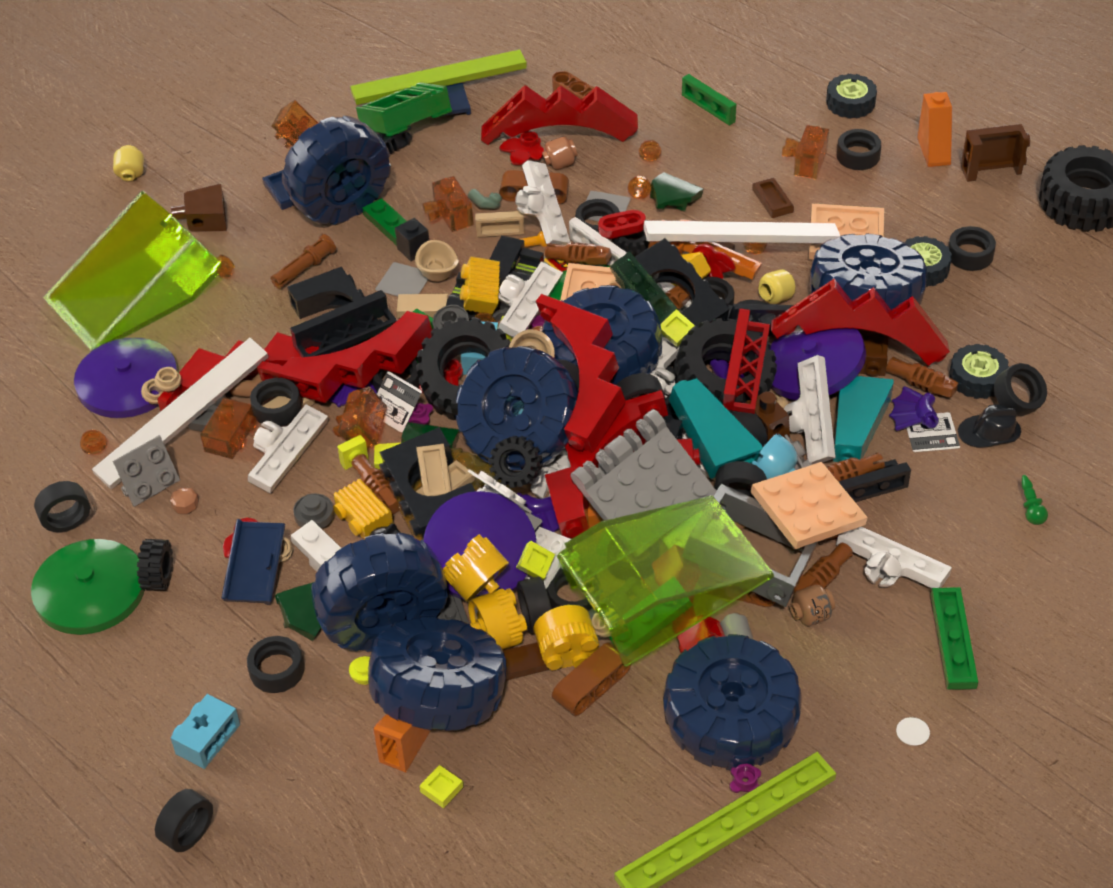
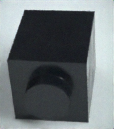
(410, 237)

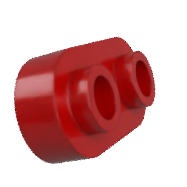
(621, 224)

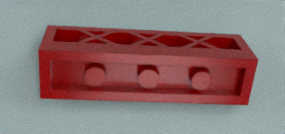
(738, 359)

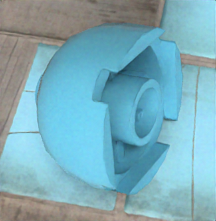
(777, 457)

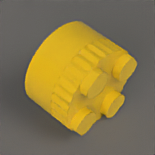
(475, 568)
(498, 617)
(565, 636)

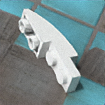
(314, 544)

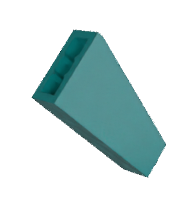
(859, 415)
(712, 427)

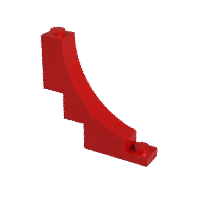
(531, 111)
(832, 309)
(279, 351)
(323, 374)
(597, 398)
(567, 499)

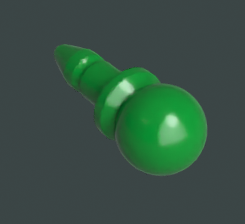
(1035, 512)

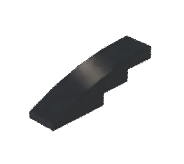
(508, 253)

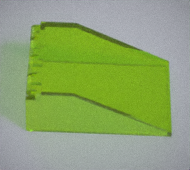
(132, 275)
(661, 571)

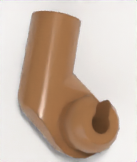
(245, 387)

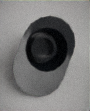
(992, 427)

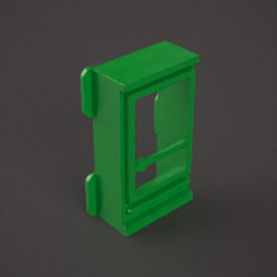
(405, 107)

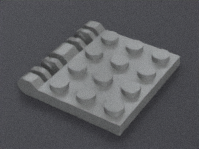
(645, 479)

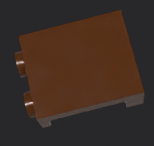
(994, 150)
(876, 353)

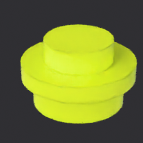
(359, 670)

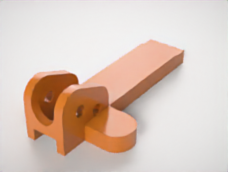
(744, 265)

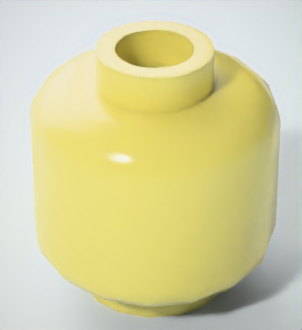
(128, 163)
(777, 286)

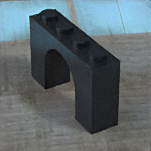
(667, 265)
(325, 292)
(402, 468)

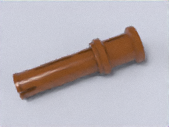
(311, 256)

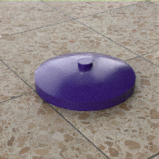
(842, 351)
(113, 376)
(491, 517)

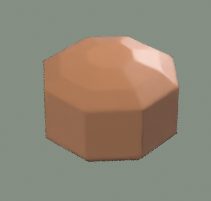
(184, 500)

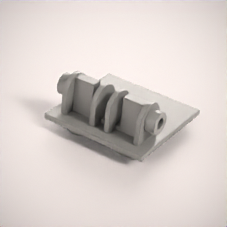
(146, 471)

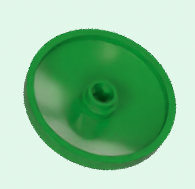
(87, 586)

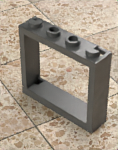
(751, 514)

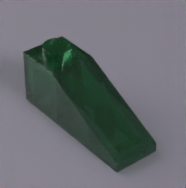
(633, 276)

